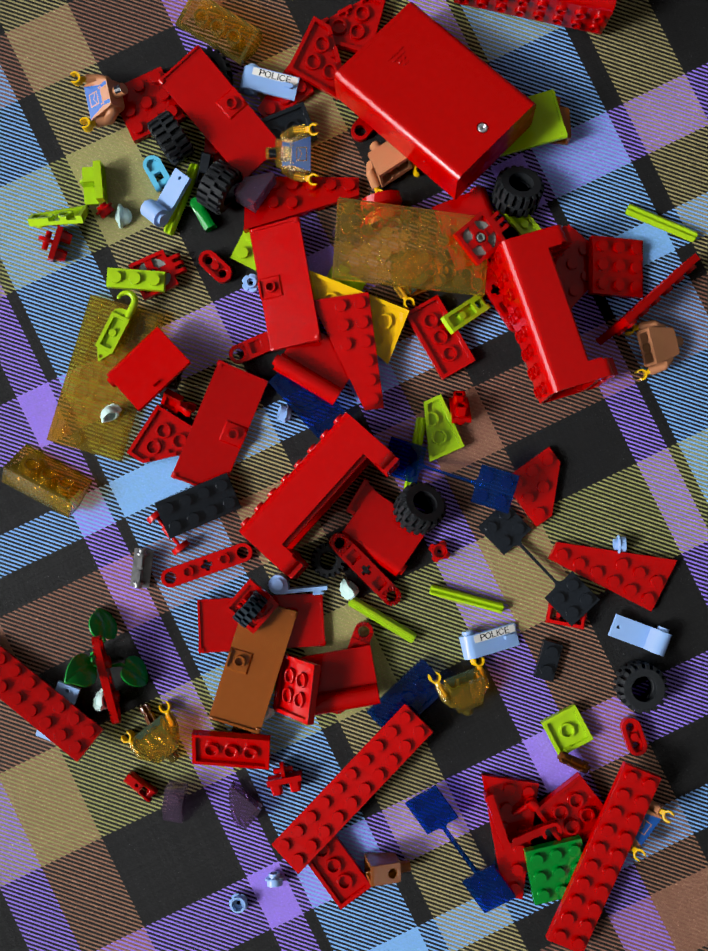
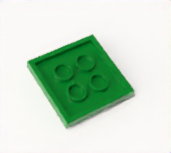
(551, 867)

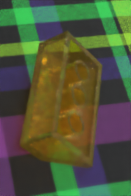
(220, 29)
(46, 480)

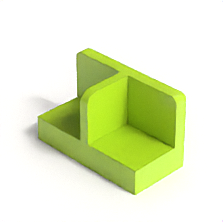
(94, 184)

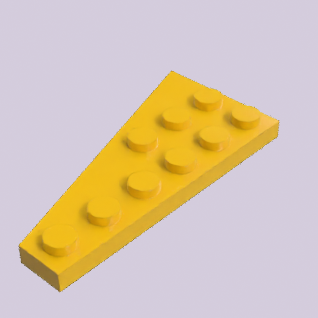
(386, 317)

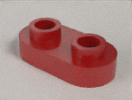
(216, 267)
(632, 735)

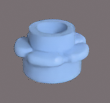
(246, 280)
(284, 413)
(620, 544)
(274, 879)
(238, 908)

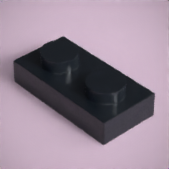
(547, 660)

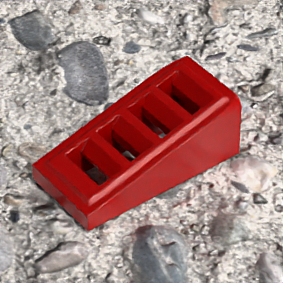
(580, 625)

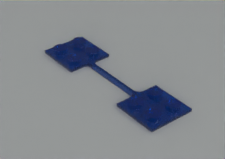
(491, 489)
(484, 885)

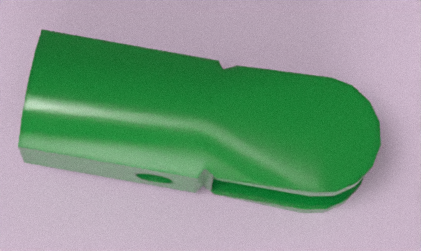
(202, 215)

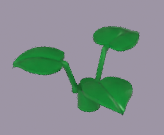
(83, 668)

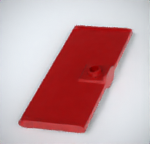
(218, 111)
(285, 284)
(219, 425)
(218, 627)

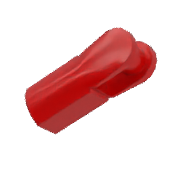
(137, 782)

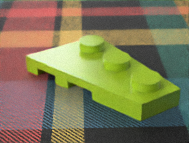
(59, 217)
(440, 431)

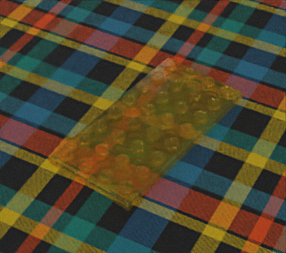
(403, 248)
(87, 390)

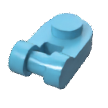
(153, 167)

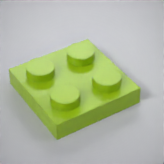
(566, 729)

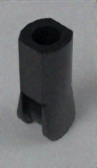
(205, 162)

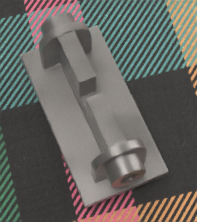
(142, 568)

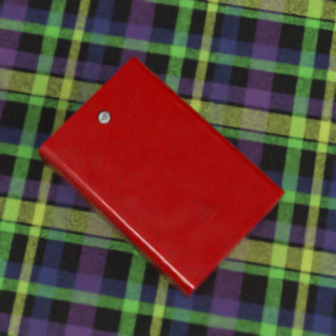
(433, 99)

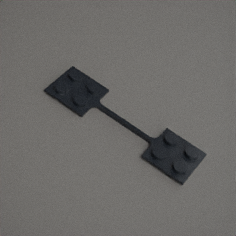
(570, 596)

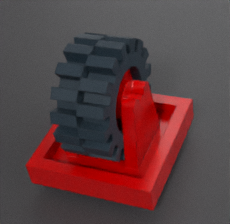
(251, 606)

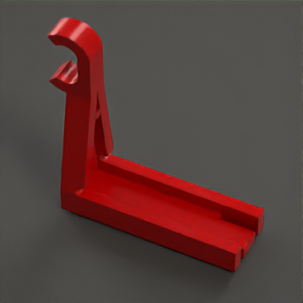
(518, 837)

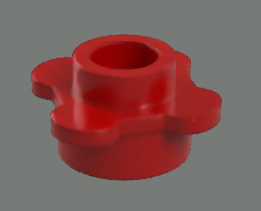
(104, 210)
(437, 556)

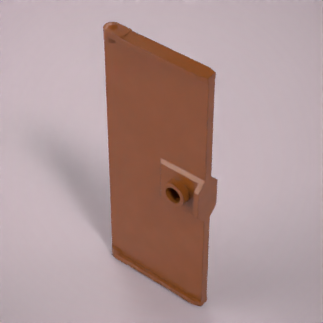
(252, 672)

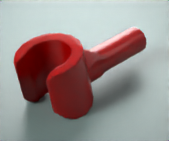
(530, 803)

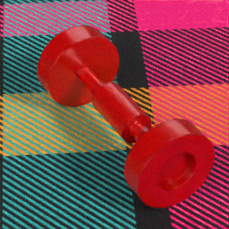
(180, 546)

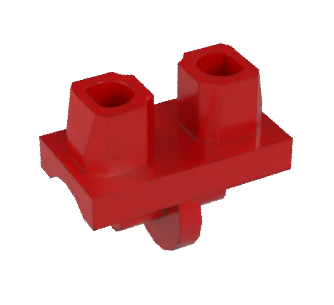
(60, 236)
(459, 408)
(276, 781)

